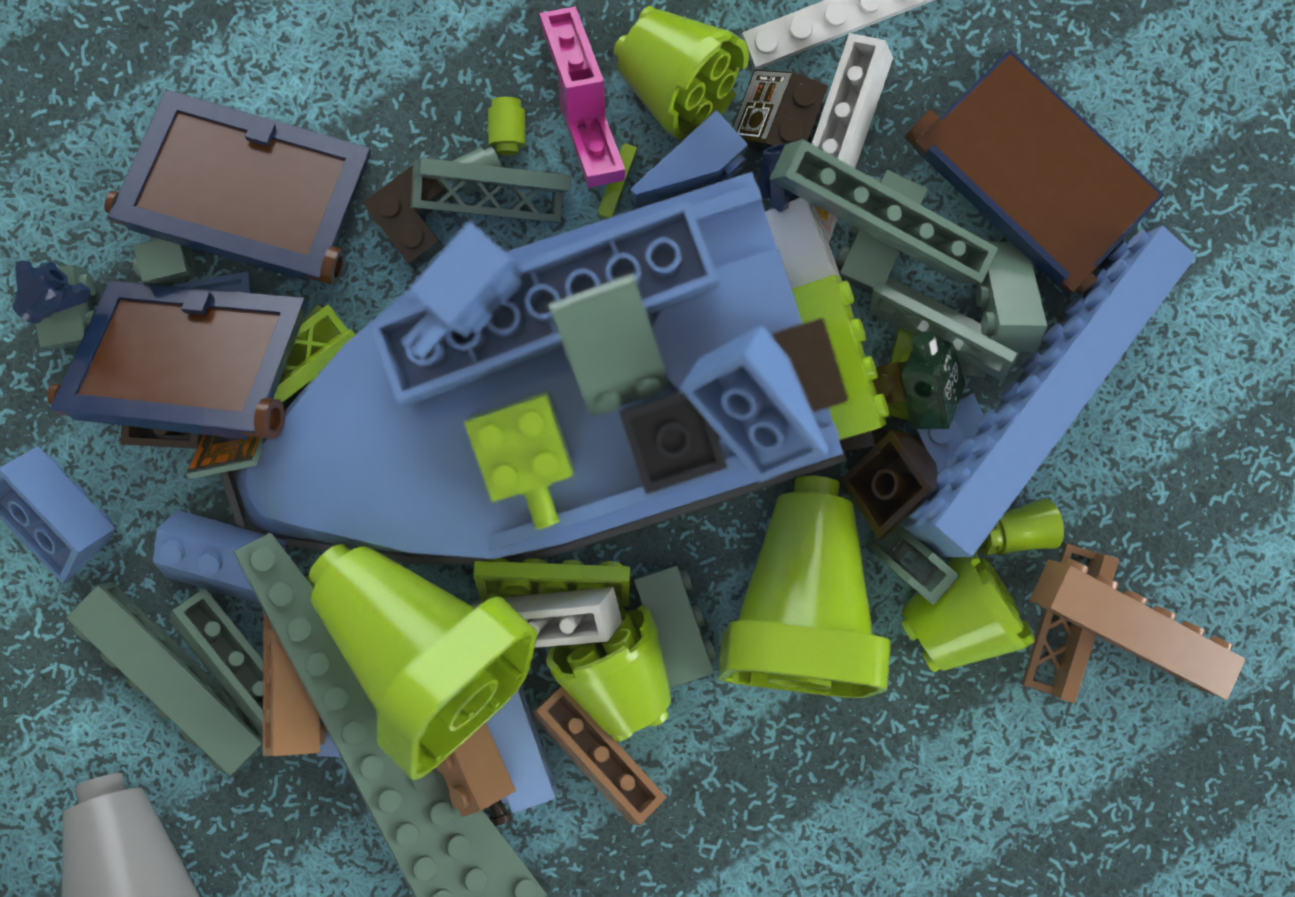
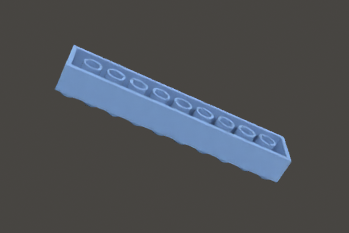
(1048, 394)

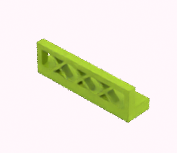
(314, 363)

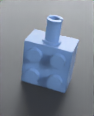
(462, 288)

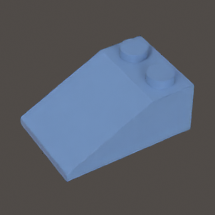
(700, 160)
(756, 404)

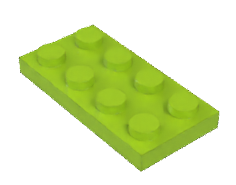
(535, 576)

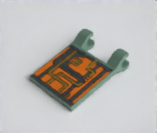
(225, 454)

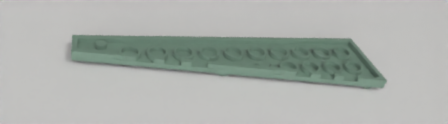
(420, 825)

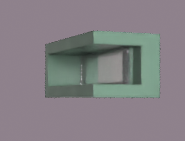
(914, 563)

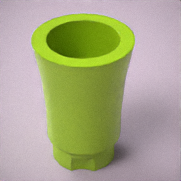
(1026, 528)

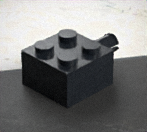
(671, 441)

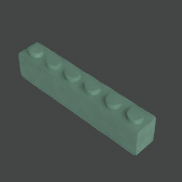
(882, 212)
(166, 676)

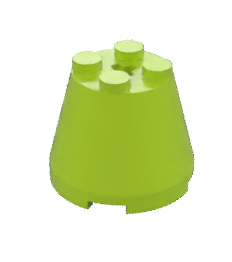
(680, 68)
(969, 621)
(617, 680)

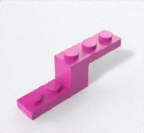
(582, 97)

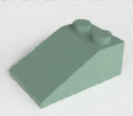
(610, 345)

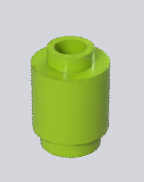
(506, 126)

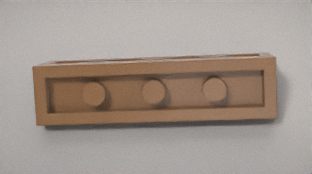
(1078, 641)

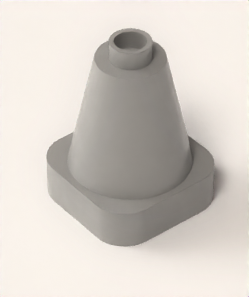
(118, 845)

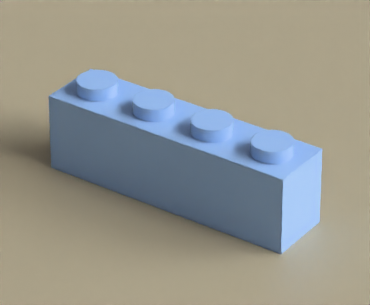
(522, 754)

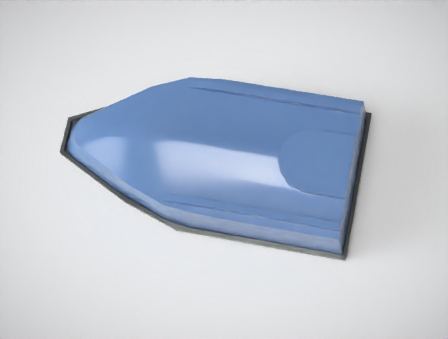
(407, 476)

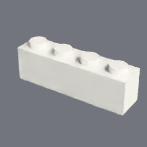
(853, 98)
(802, 243)
(568, 615)

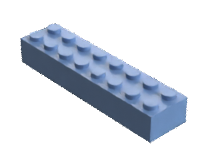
(658, 249)

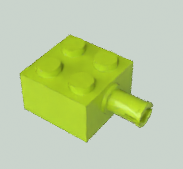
(522, 453)

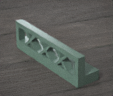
(489, 175)
(920, 313)

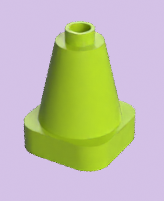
(807, 604)
(420, 652)

